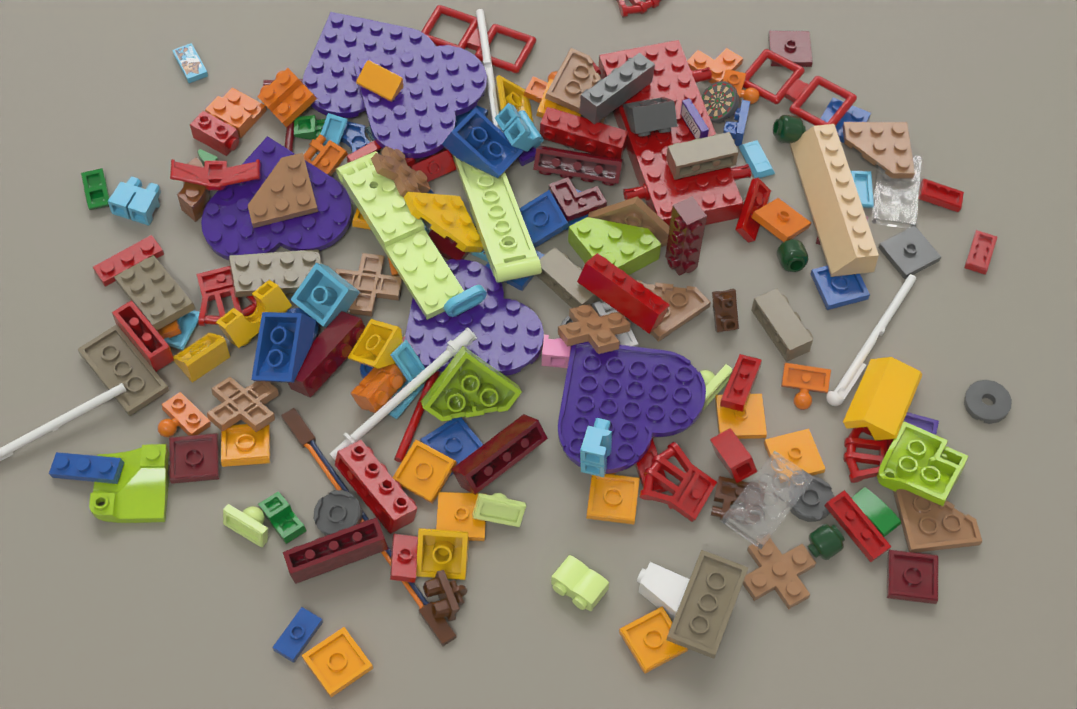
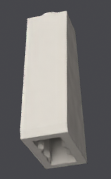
(662, 587)

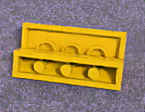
(883, 397)

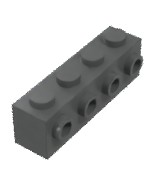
(616, 88)

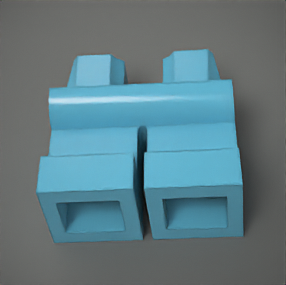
(518, 128)
(135, 202)
(596, 448)

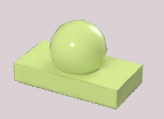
(715, 384)
(499, 509)
(247, 523)

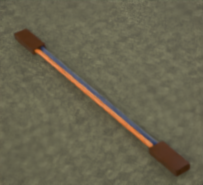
(305, 437)

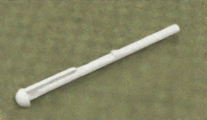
(488, 66)
(837, 396)
(7, 450)

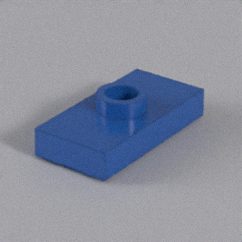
(297, 634)

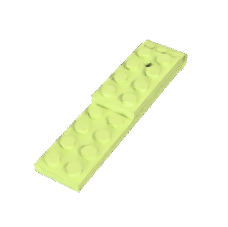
(499, 224)
(400, 235)

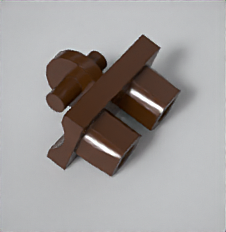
(725, 310)
(448, 593)

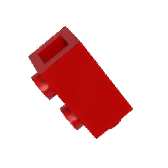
(214, 133)
(733, 455)

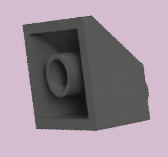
(651, 115)

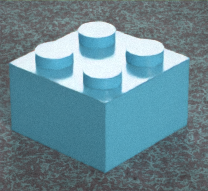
(324, 294)

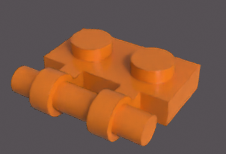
(329, 156)

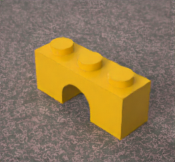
(242, 329)

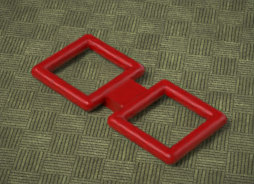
(472, 39)
(797, 90)

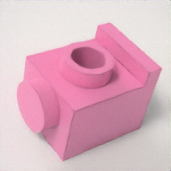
(555, 353)

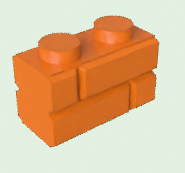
(378, 387)

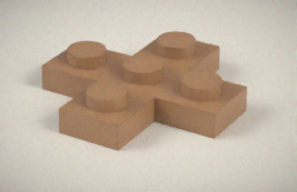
(393, 166)
(371, 284)
(592, 328)
(242, 404)
(779, 573)

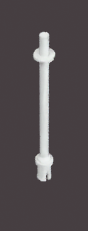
(453, 347)

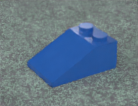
(481, 144)
(282, 346)

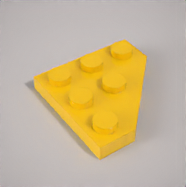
(447, 218)

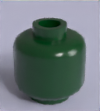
(788, 128)
(792, 255)
(826, 541)

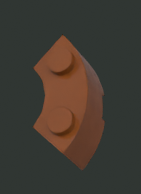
(193, 197)

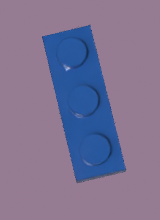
(86, 468)

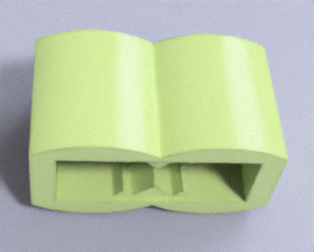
(579, 583)

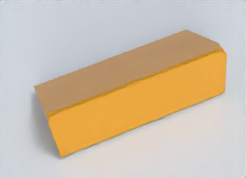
(380, 81)

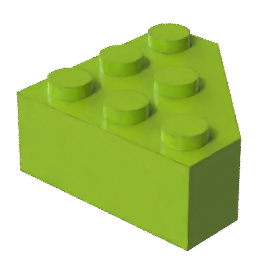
(621, 244)
(469, 389)

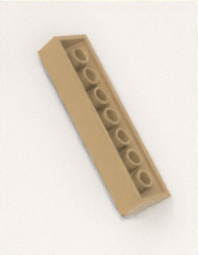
(834, 202)

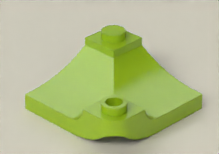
(921, 464)
(140, 489)

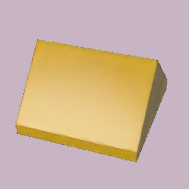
(511, 93)
(377, 344)
(202, 356)
(442, 551)

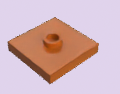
(781, 220)

